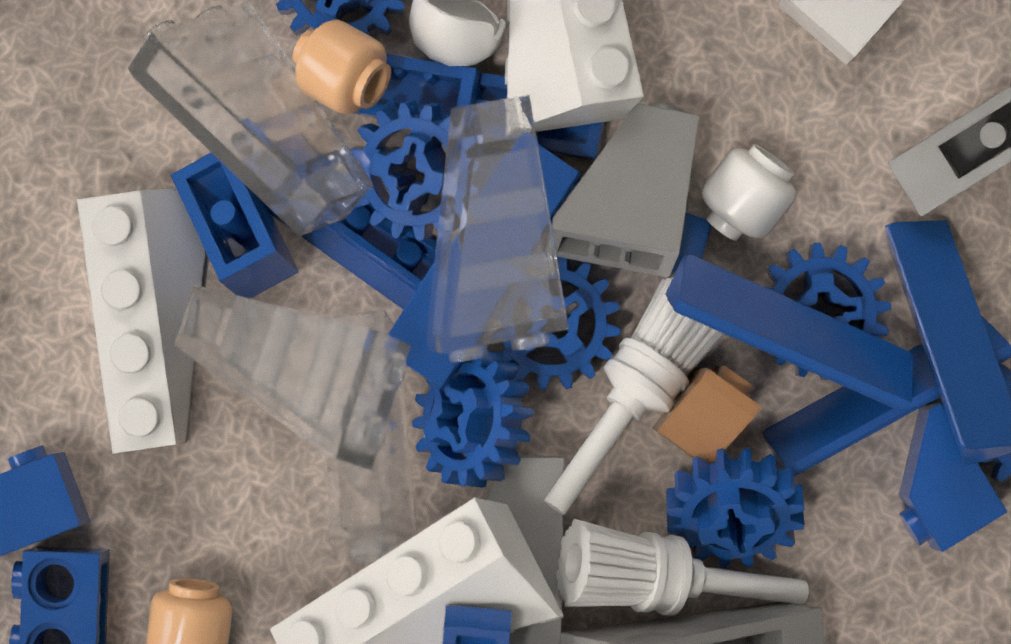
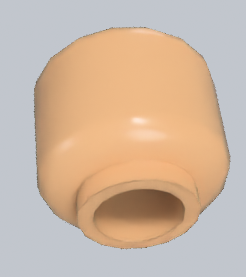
(341, 67)
(189, 614)

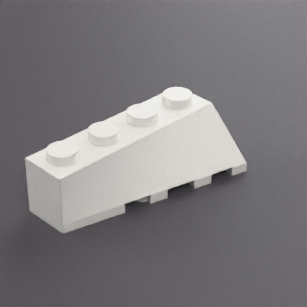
(571, 61)
(140, 278)
(401, 598)

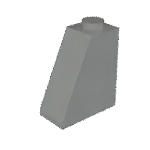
(633, 195)

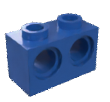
(78, 616)

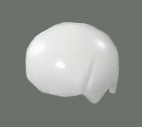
(455, 30)

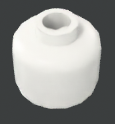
(748, 193)

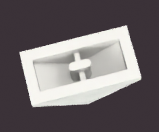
(841, 24)

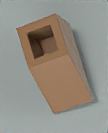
(709, 412)

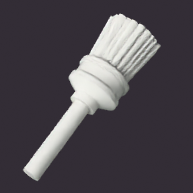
(644, 377)
(652, 573)

